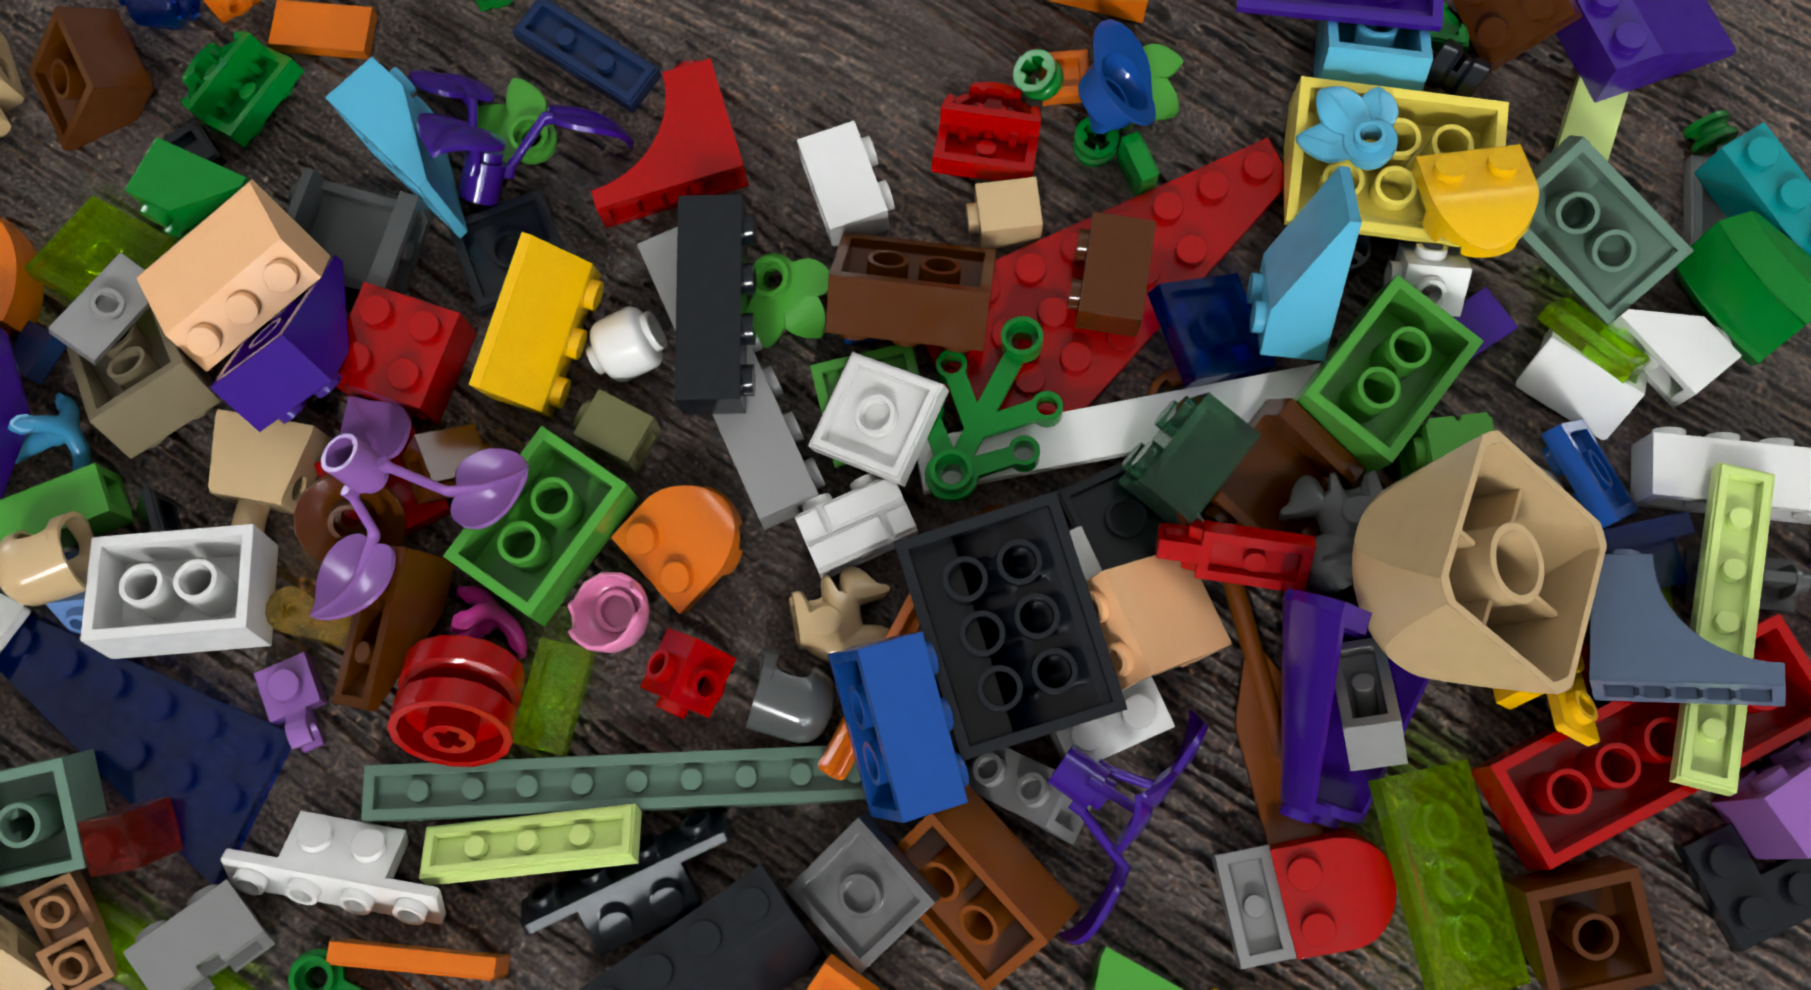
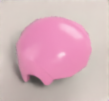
(609, 613)

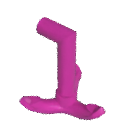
(485, 616)

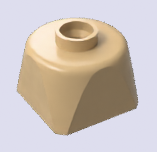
(1480, 570)

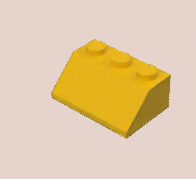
(537, 327)

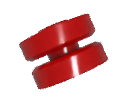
(457, 701)

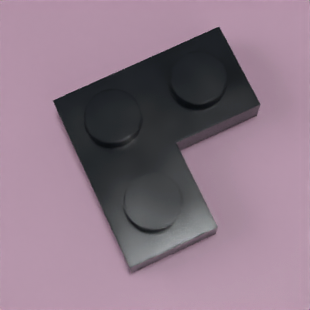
(1742, 900)

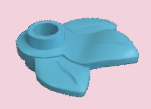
(1347, 122)

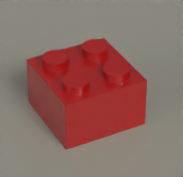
(404, 352)

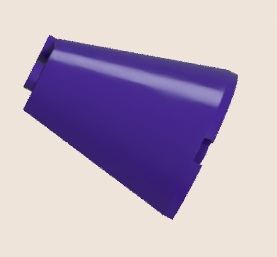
(1313, 747)

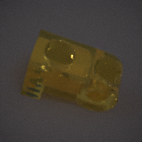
(289, 613)

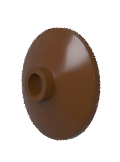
(322, 522)

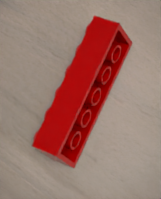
(1570, 797)

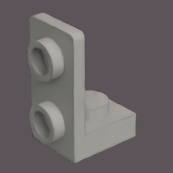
(1022, 788)

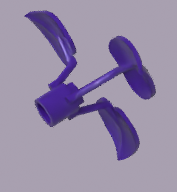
(483, 163)
(1089, 784)

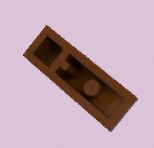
(390, 627)

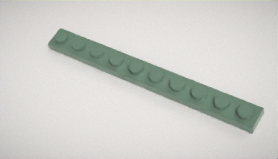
(598, 781)

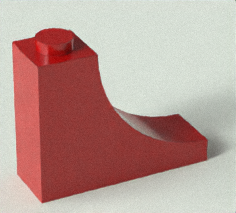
(689, 155)

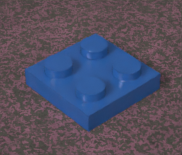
(1578, 456)

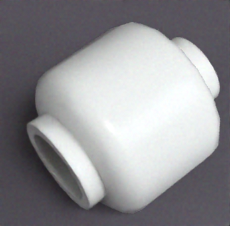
(626, 344)

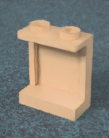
(1155, 618)

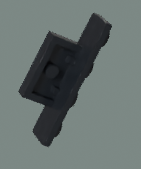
(633, 898)

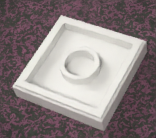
(878, 418)

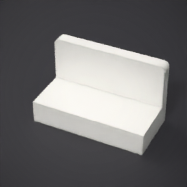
(1579, 387)

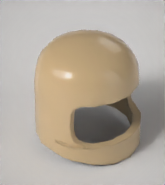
(35, 566)

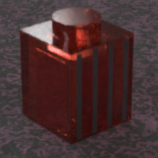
(130, 836)

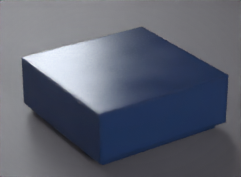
(36, 352)

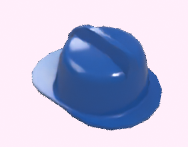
(1118, 81)

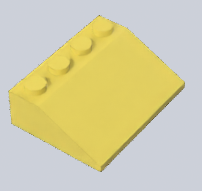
(1389, 195)

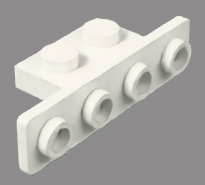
(341, 866)

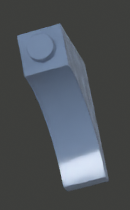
(1652, 656)

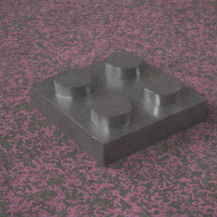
(862, 893)

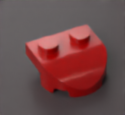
(987, 134)
(1334, 891)

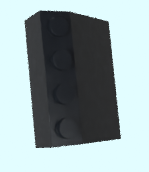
(1010, 625)

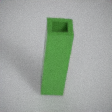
(89, 490)

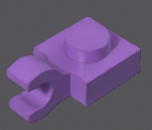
(291, 695)

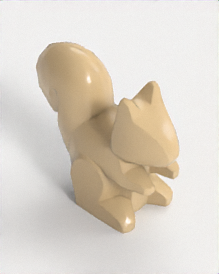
(835, 618)

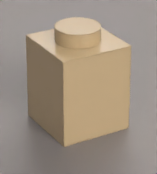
(1005, 213)

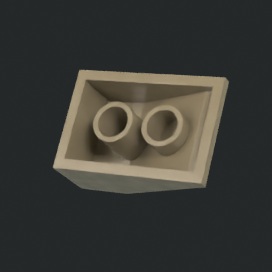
(142, 388)

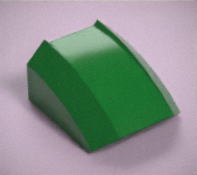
(1749, 283)

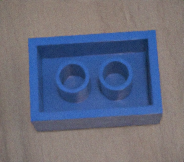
(899, 727)

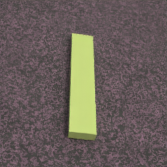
(1726, 615)

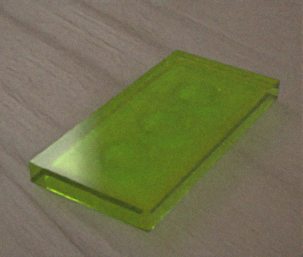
(1449, 880)

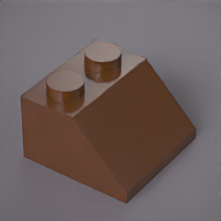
(89, 75)
(1586, 926)

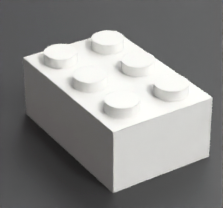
(179, 591)

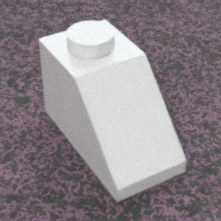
(1682, 350)

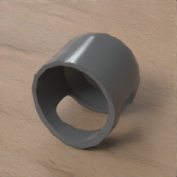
(791, 705)

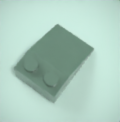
(1598, 230)

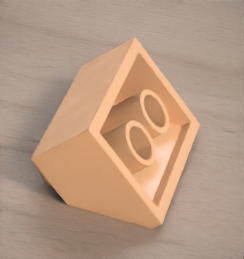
(231, 275)

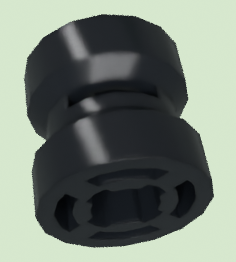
(1456, 71)

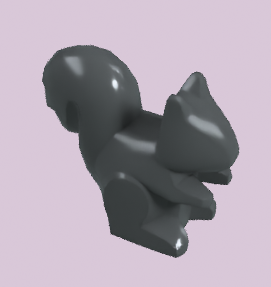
(1337, 517)

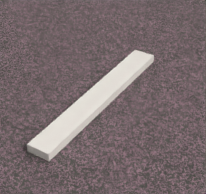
(1118, 426)

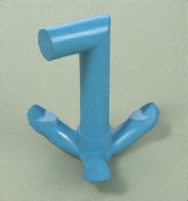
(53, 431)

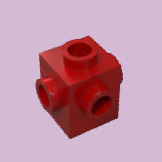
(687, 674)

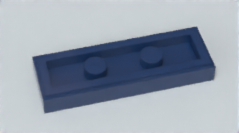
(587, 54)

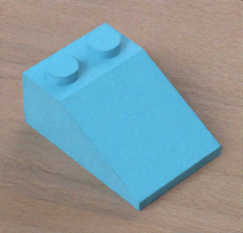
(1372, 55)
(385, 119)
(1306, 274)

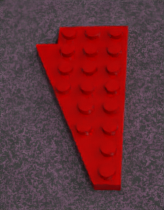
(1195, 229)

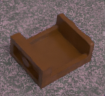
(1288, 448)

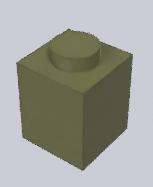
(616, 431)

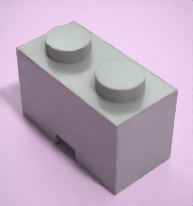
(199, 941)

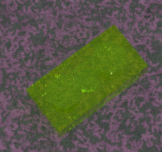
(553, 696)

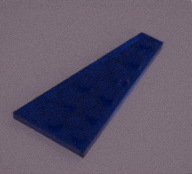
(153, 737)

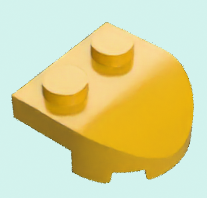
(1477, 198)

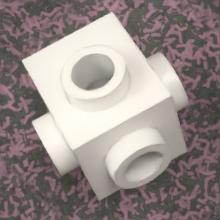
(1435, 271)

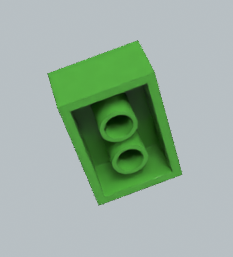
(1387, 373)
(550, 530)

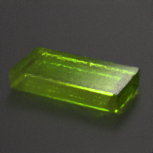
(1594, 339)

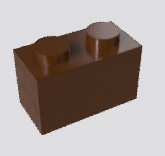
(1113, 275)

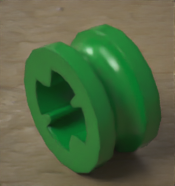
(1033, 61)
(1710, 132)
(1096, 157)

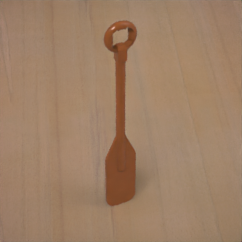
(1257, 706)

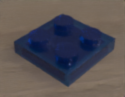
(1209, 329)

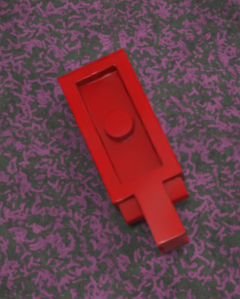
(1239, 553)

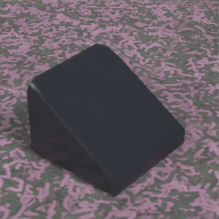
(157, 512)

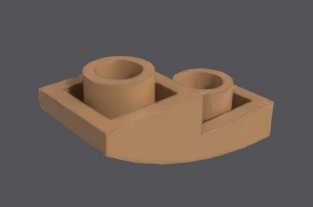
(72, 931)

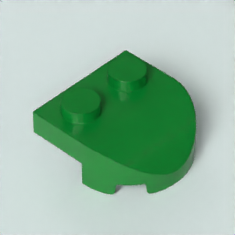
(238, 86)

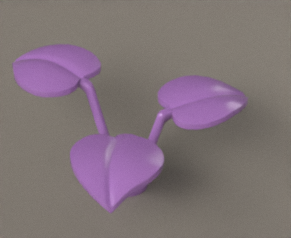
(360, 458)

